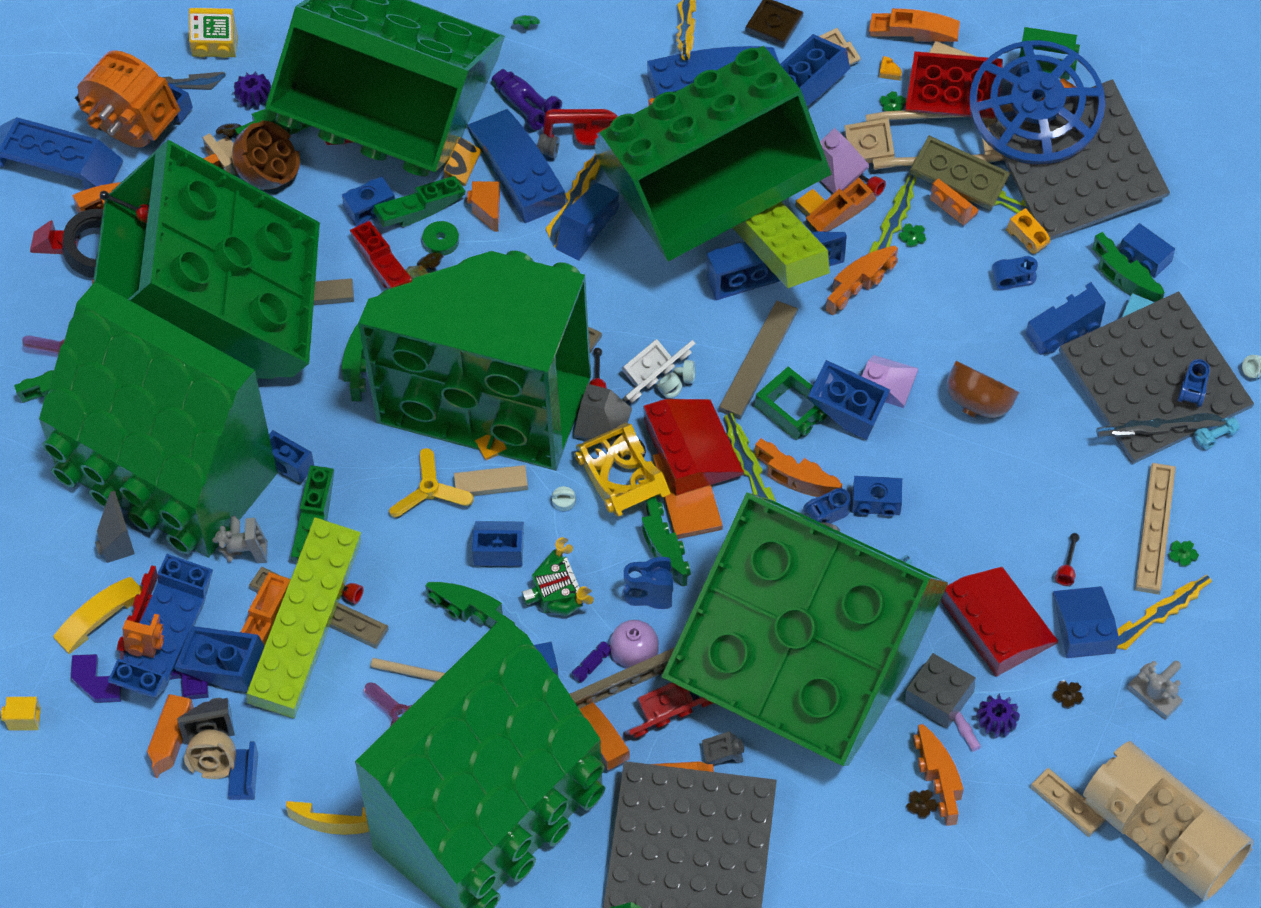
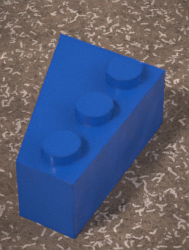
(586, 219)
(1067, 322)

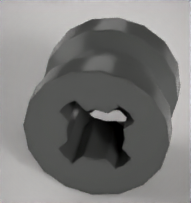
(548, 145)

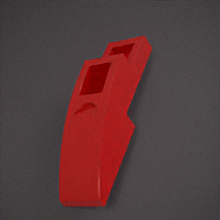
(379, 256)

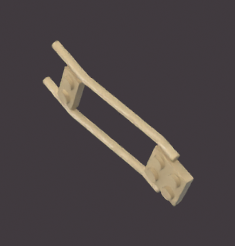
(875, 141)

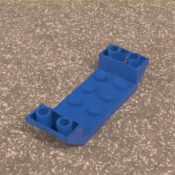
(58, 151)
(178, 601)

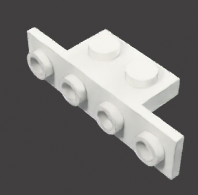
(649, 364)

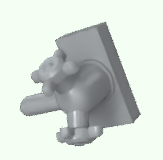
(236, 542)
(1157, 689)

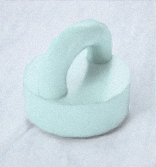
(1252, 366)
(686, 371)
(668, 383)
(563, 498)

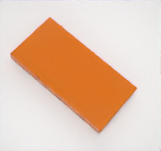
(692, 511)

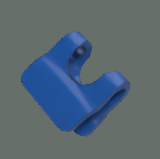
(654, 583)

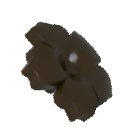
(227, 129)
(430, 260)
(1068, 694)
(921, 803)

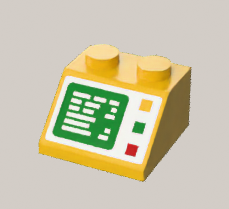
(212, 32)

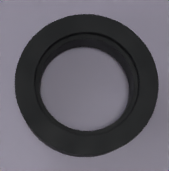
(77, 224)

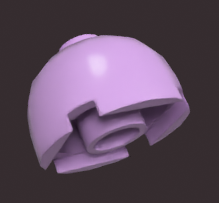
(633, 643)

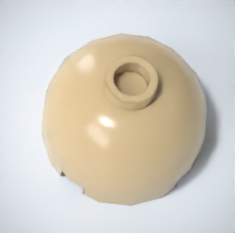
(211, 754)

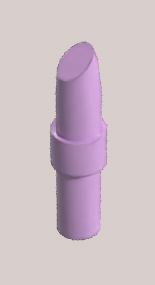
(967, 732)

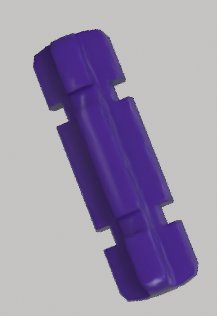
(590, 663)

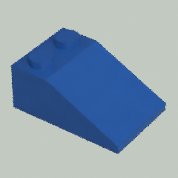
(848, 398)
(1086, 622)
(221, 657)

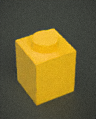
(21, 713)

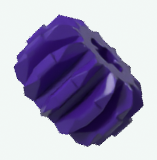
(252, 89)
(992, 707)

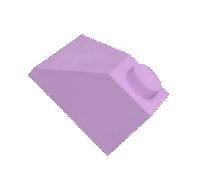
(843, 161)
(892, 375)

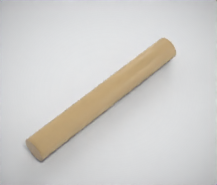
(406, 669)

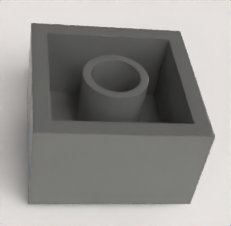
(940, 690)

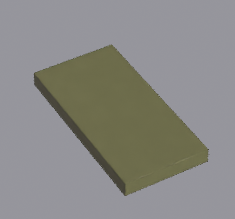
(961, 171)

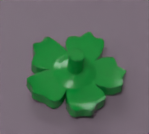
(526, 20)
(892, 102)
(912, 235)
(1183, 553)

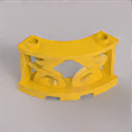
(618, 496)

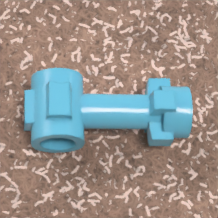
(1207, 438)

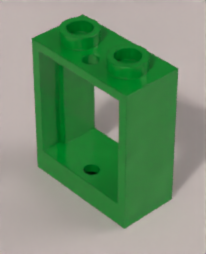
(1064, 39)
(774, 389)

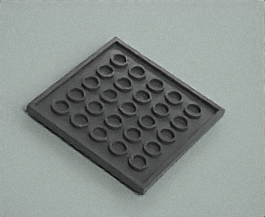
(1095, 184)
(1138, 370)
(690, 838)

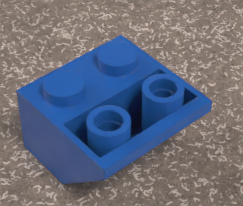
(498, 543)

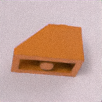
(485, 202)

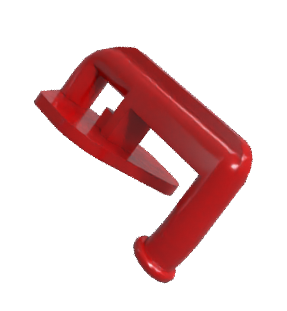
(585, 122)

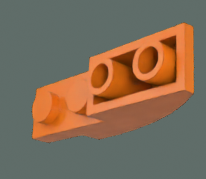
(915, 23)
(862, 272)
(803, 477)
(940, 768)

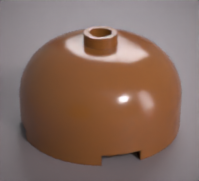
(265, 156)
(979, 392)

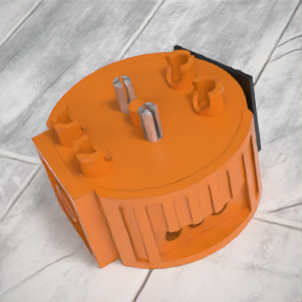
(126, 99)

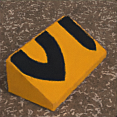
(462, 161)

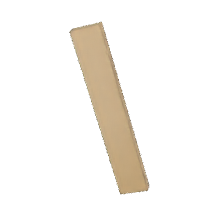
(1155, 528)

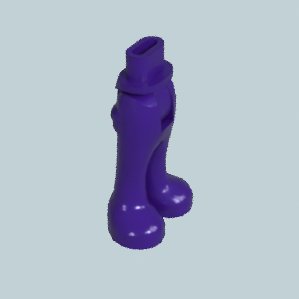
(517, 89)

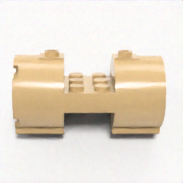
(1168, 820)

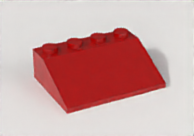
(944, 84)
(691, 443)
(997, 619)

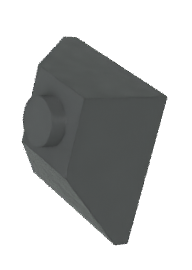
(600, 412)
(113, 533)
(207, 716)

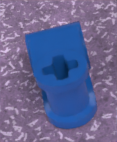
(1013, 274)
(1193, 386)
(824, 508)

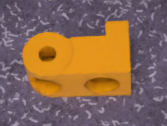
(1028, 231)

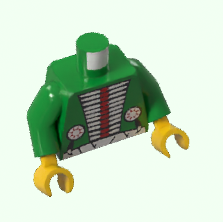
(556, 584)

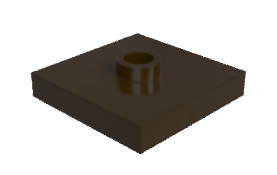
(774, 22)

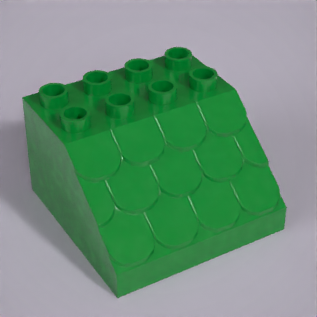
(383, 77)
(713, 152)
(214, 259)
(482, 353)
(155, 422)
(803, 629)
(480, 773)

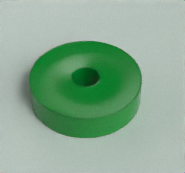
(440, 229)

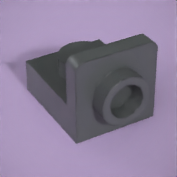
(723, 748)

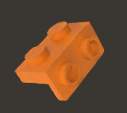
(952, 202)
(142, 638)

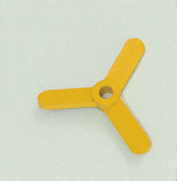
(435, 490)

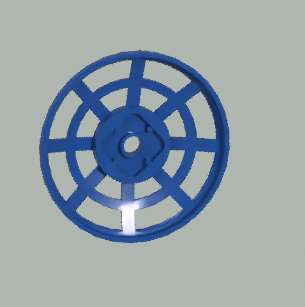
(1037, 111)

